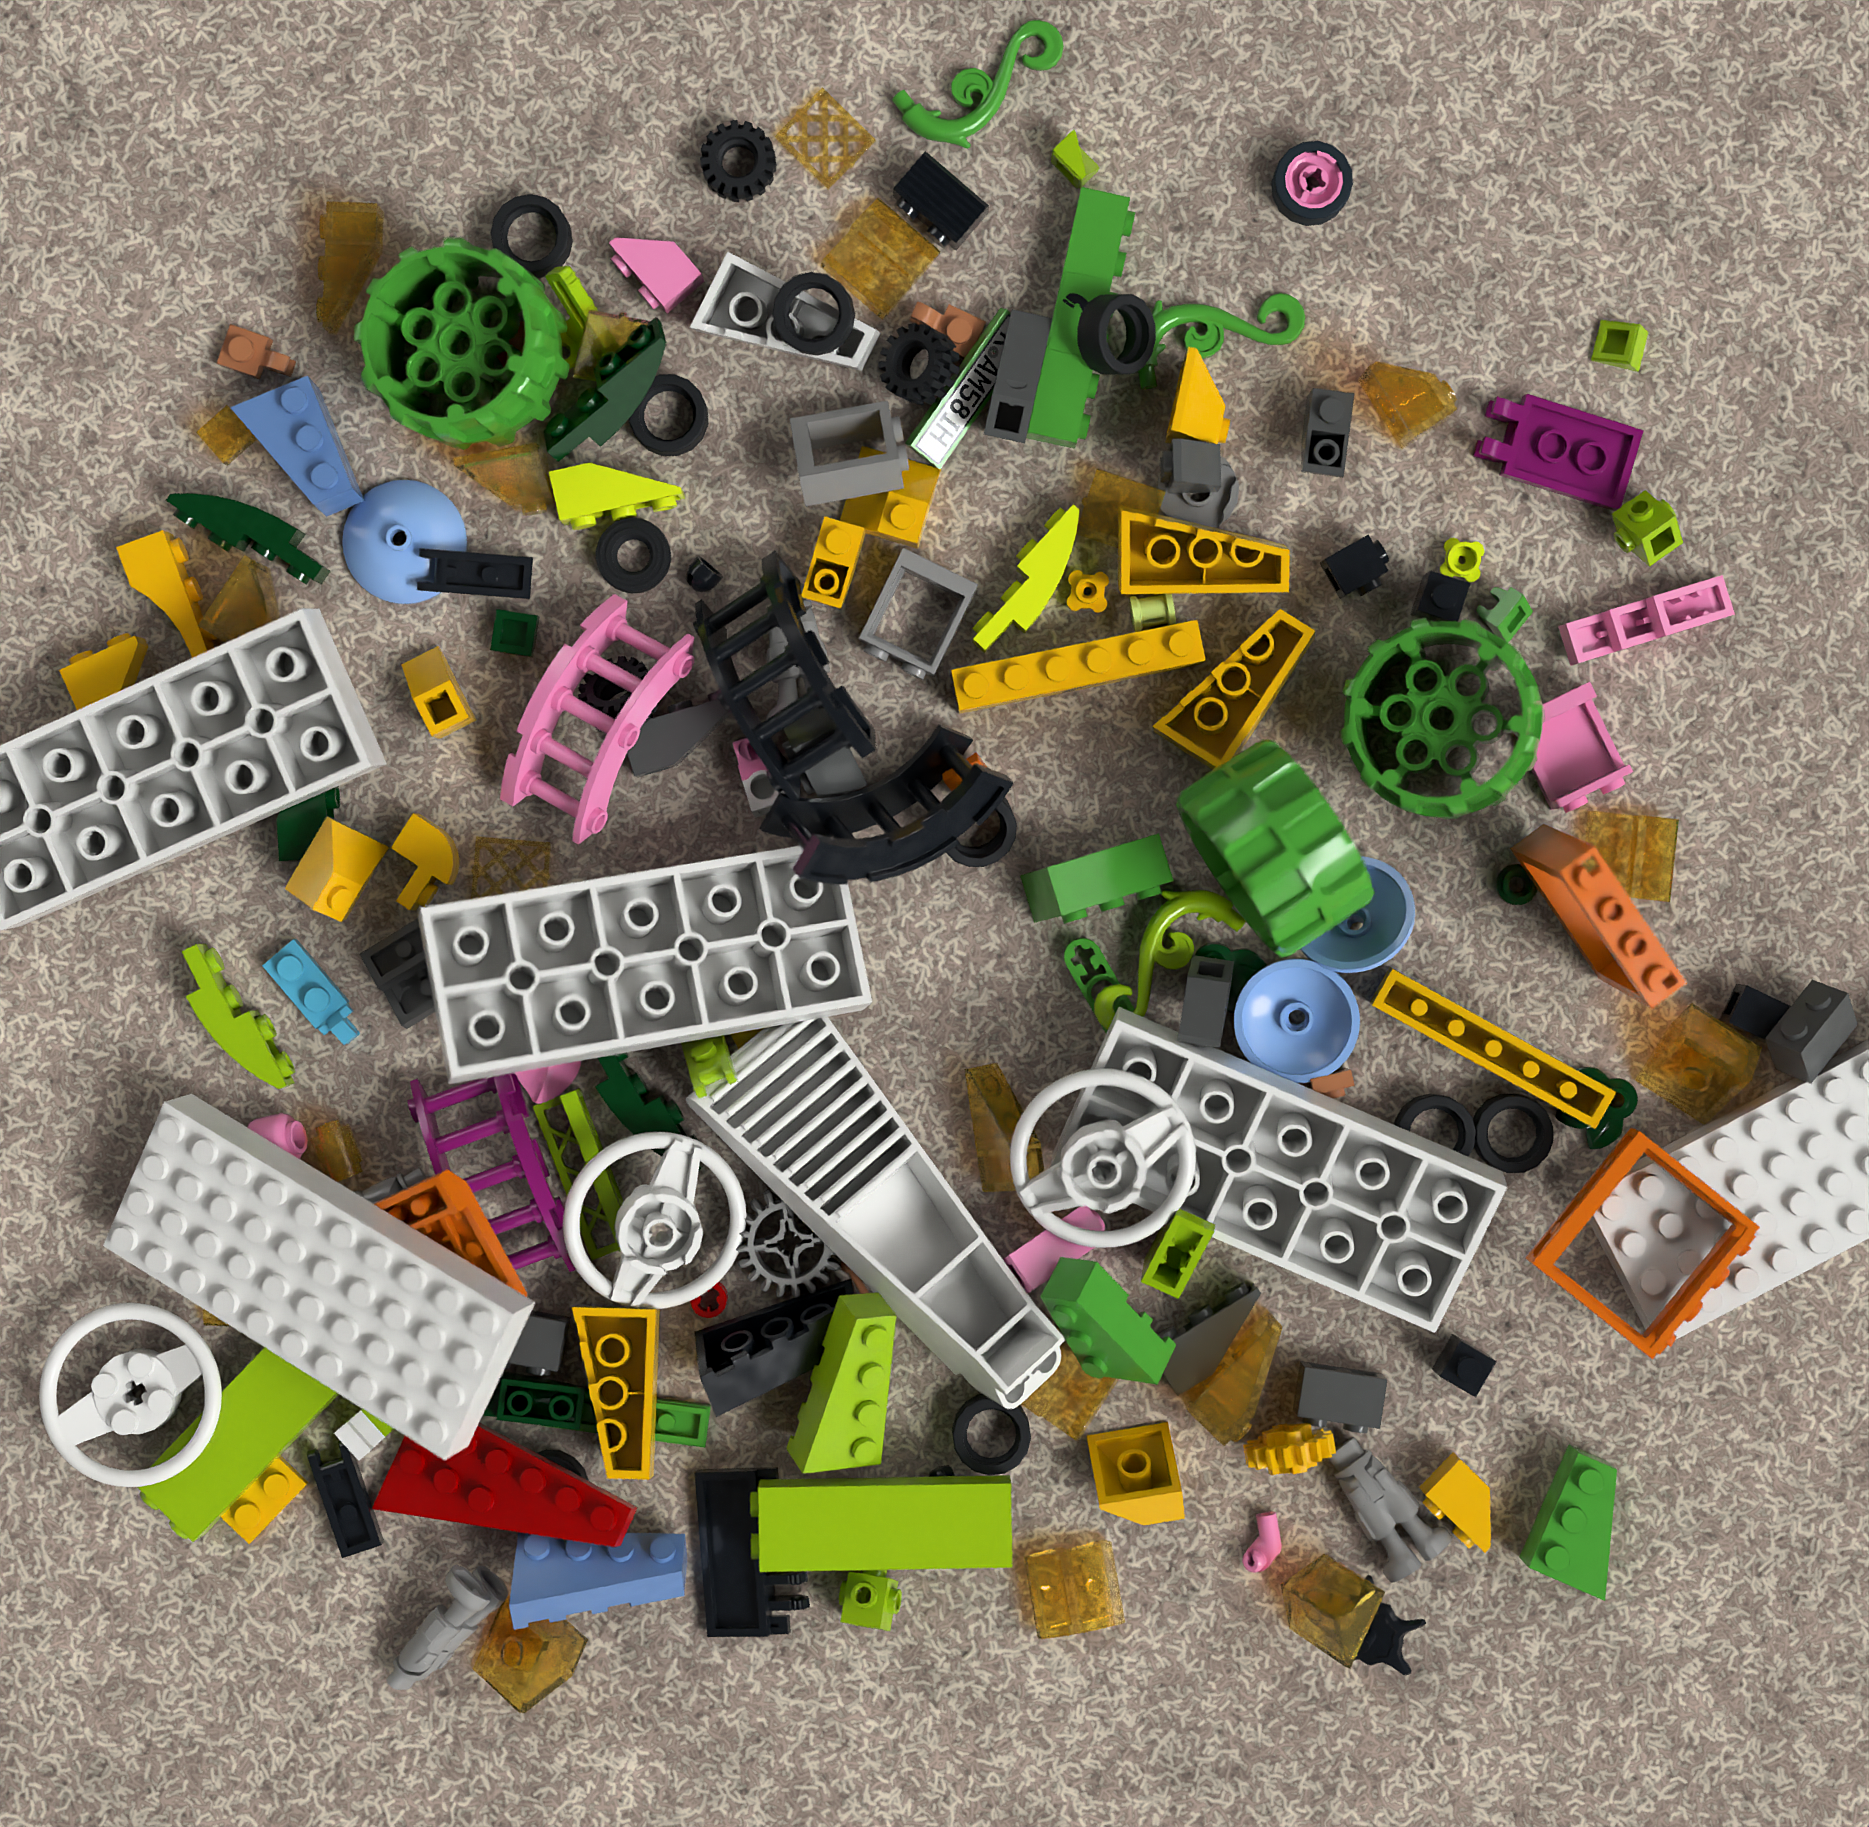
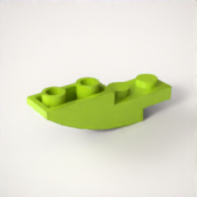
(241, 1036)

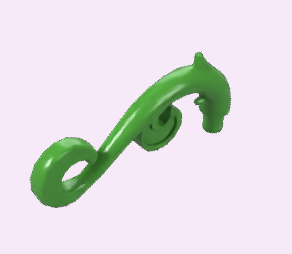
(955, 131)
(1215, 320)

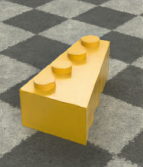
(1186, 557)
(1237, 692)

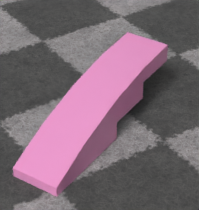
(1646, 620)

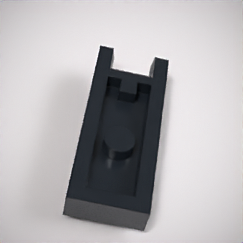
(478, 573)
(346, 1502)

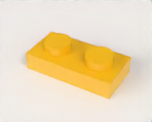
(264, 1499)

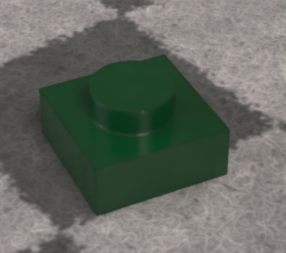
(514, 633)

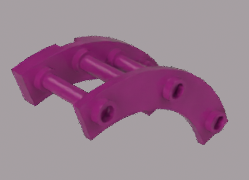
(525, 1164)

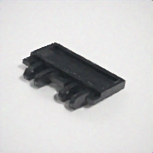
(735, 1592)

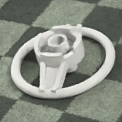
(1129, 1149)
(666, 1201)
(115, 1407)

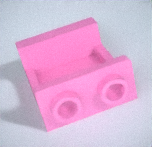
(1576, 751)

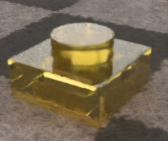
(226, 435)

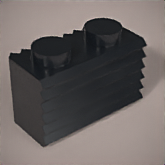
(939, 202)

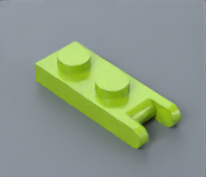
(708, 1062)

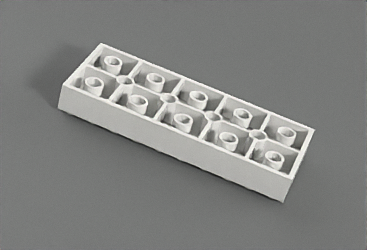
(177, 764)
(638, 962)
(1782, 1160)
(1302, 1174)
(318, 1275)

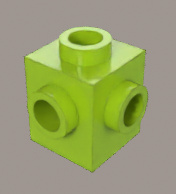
(1647, 528)
(871, 1613)

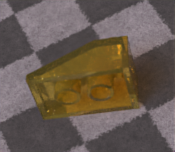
(1231, 1395)

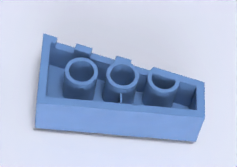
(574, 1577)

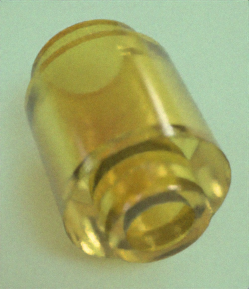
(337, 1150)

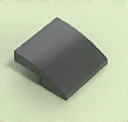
(402, 973)

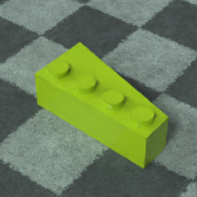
(850, 1389)

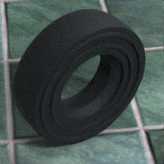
(627, 530)

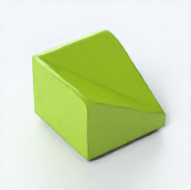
(1073, 161)

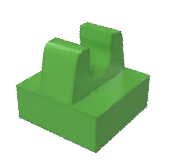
(1508, 614)

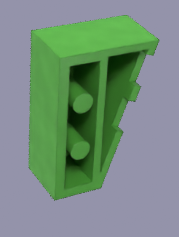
(1097, 879)
(1102, 1326)
(1575, 1524)

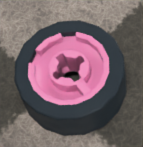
(1317, 161)

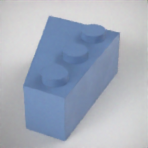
(304, 441)

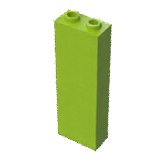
(257, 1422)
(883, 1523)

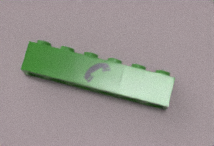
(1087, 273)

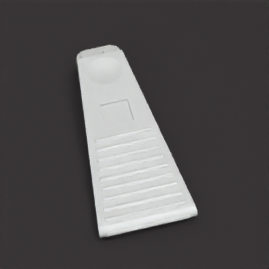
(870, 1192)

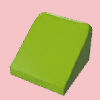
(1620, 344)

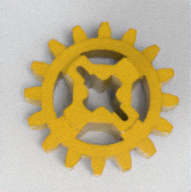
(1289, 1448)

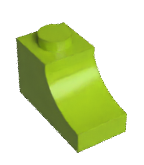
(1176, 1252)

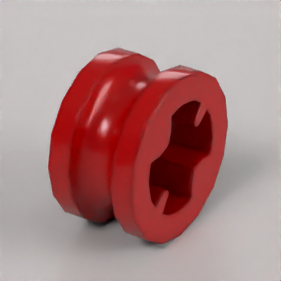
(721, 1299)

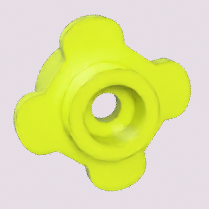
(1472, 554)

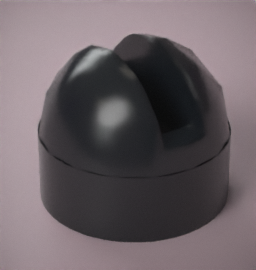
(702, 575)

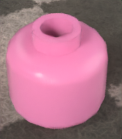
(282, 1131)

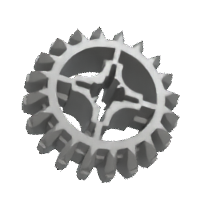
(770, 1244)

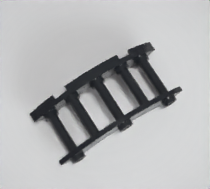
(801, 651)
(900, 849)

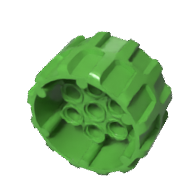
(397, 317)
(1411, 643)
(1275, 847)

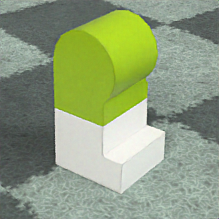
(362, 1433)

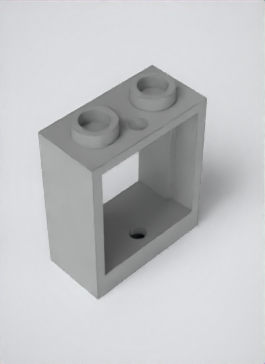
(854, 476)
(936, 576)

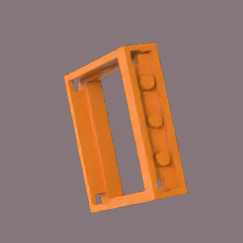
(1598, 915)
(1707, 1275)

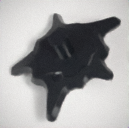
(1385, 1638)

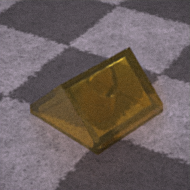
(1331, 1607)

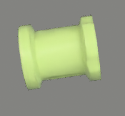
(1152, 611)

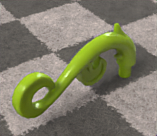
(1179, 903)

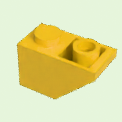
(833, 562)
(105, 672)
(437, 693)
(1463, 1498)

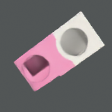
(753, 774)

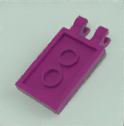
(1562, 450)

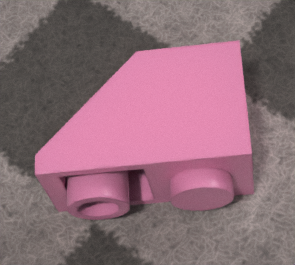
(659, 267)

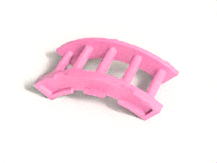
(555, 695)

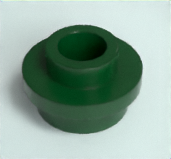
(1503, 889)

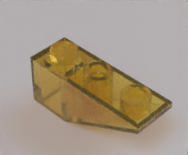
(351, 252)
(994, 1120)

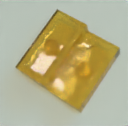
(880, 258)
(1636, 850)
(1069, 1395)
(1074, 1589)

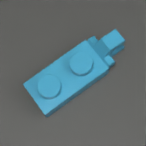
(312, 991)

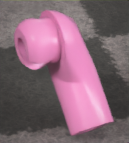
(1266, 1546)

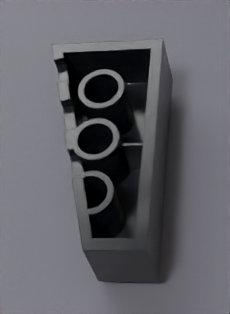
(765, 1347)

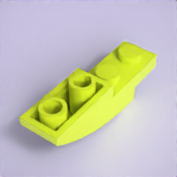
(1043, 568)

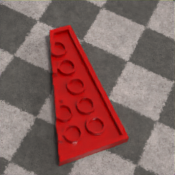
(503, 1488)

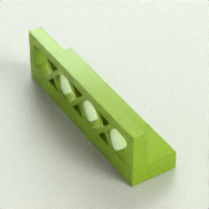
(590, 1145)

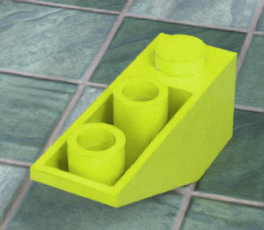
(599, 491)

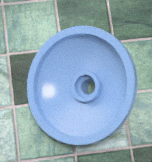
(368, 534)
(1384, 931)
(1302, 1049)

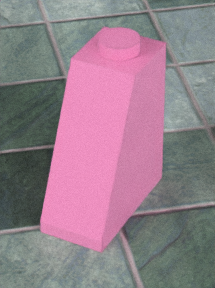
(1037, 1258)

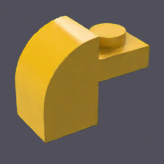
(434, 855)

